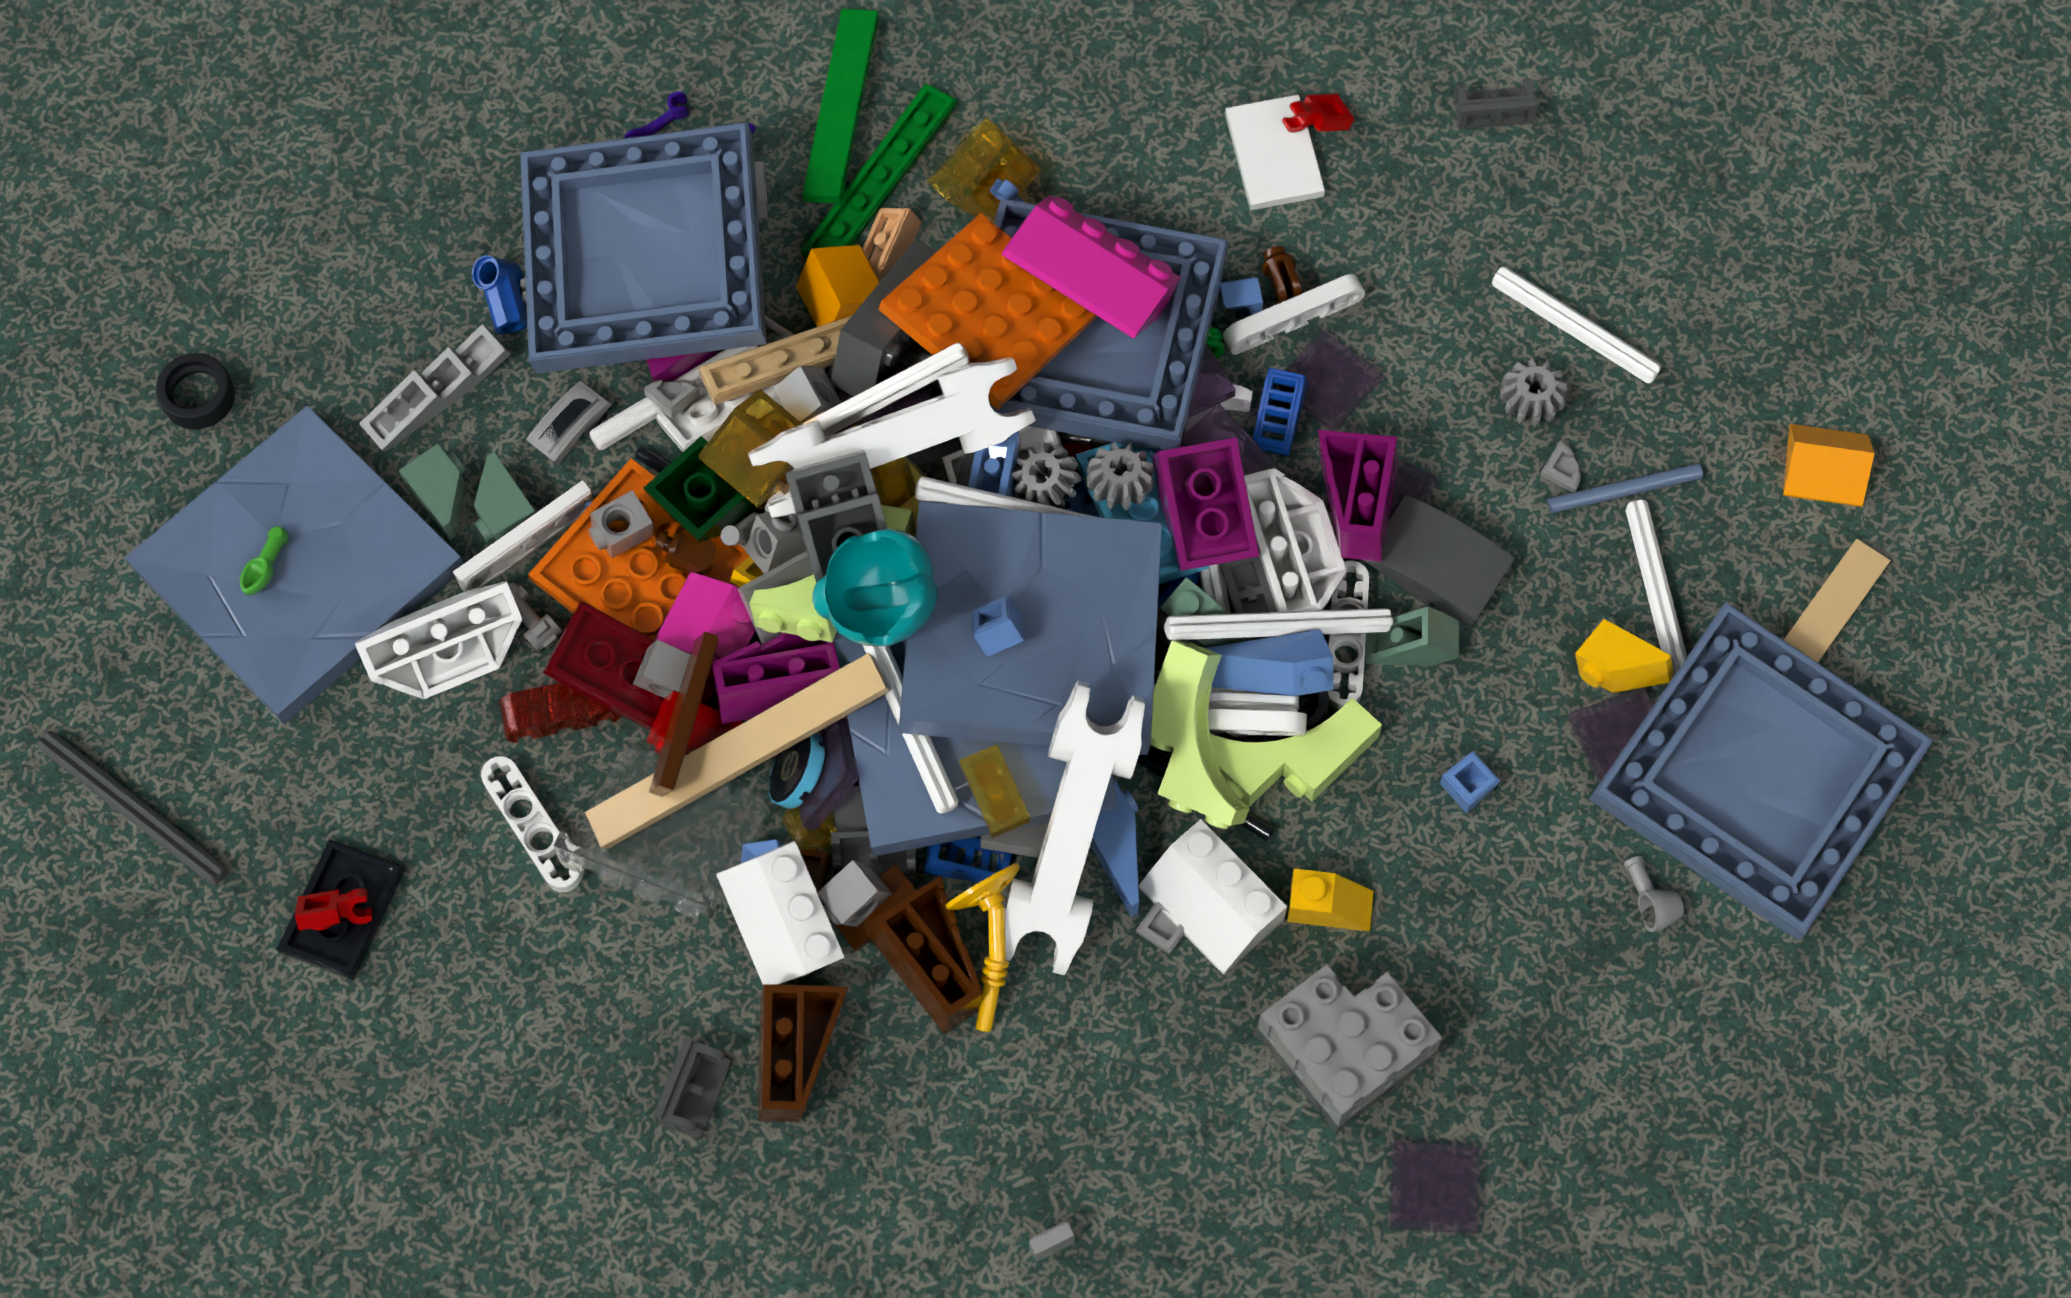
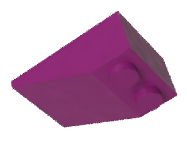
(1205, 503)

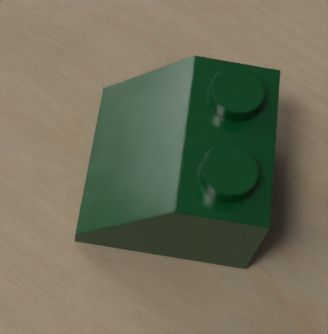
(698, 495)

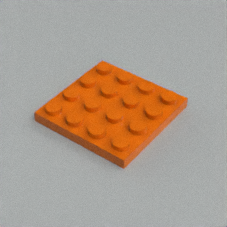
(987, 305)
(636, 583)

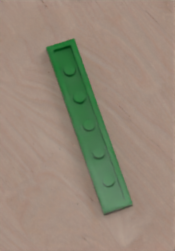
(840, 106)
(883, 170)

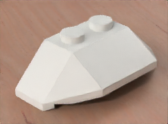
(1294, 542)
(443, 642)

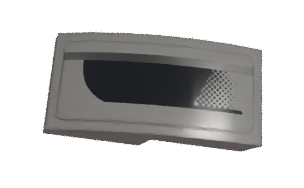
(567, 420)

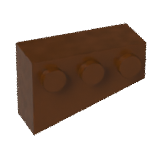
(929, 955)
(792, 1044)

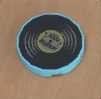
(796, 771)

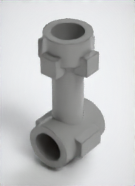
(541, 631)

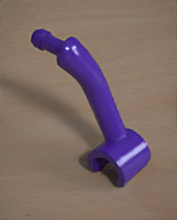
(656, 125)

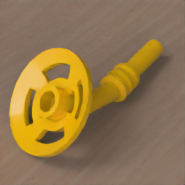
(989, 898)

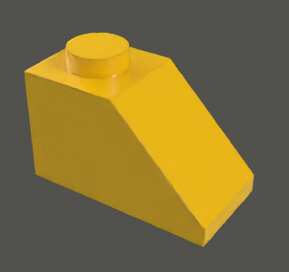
(1621, 660)
(1329, 901)

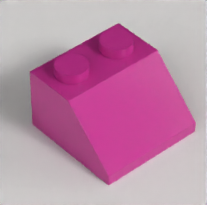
(711, 608)

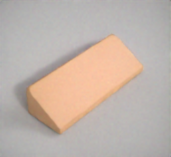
(893, 240)

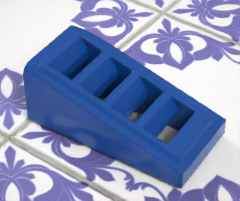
(1284, 378)
(950, 869)

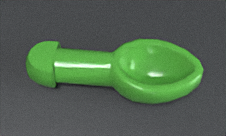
(259, 570)

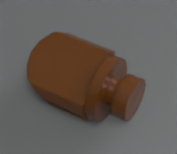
(1275, 265)
(685, 551)

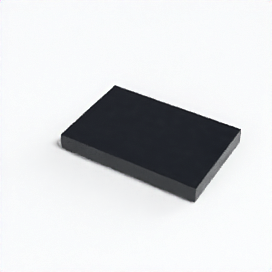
(344, 944)

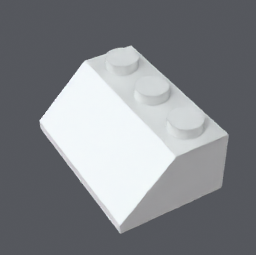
(1213, 897)
(780, 915)

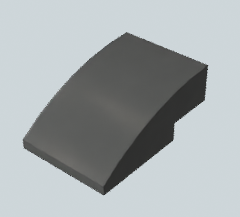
(833, 504)
(1441, 560)

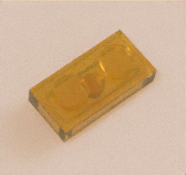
(994, 791)

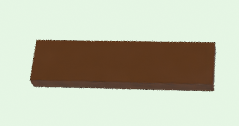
(684, 714)

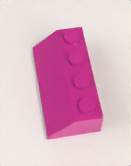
(1092, 266)

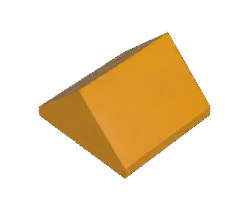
(835, 282)
(1827, 465)

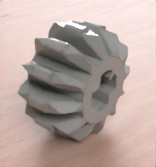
(1518, 395)
(1037, 467)
(1120, 476)

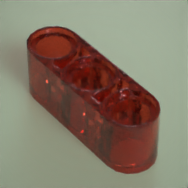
(548, 709)

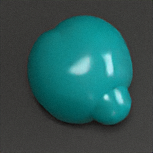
(877, 588)

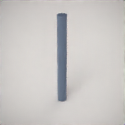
(1625, 488)

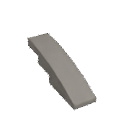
(436, 388)

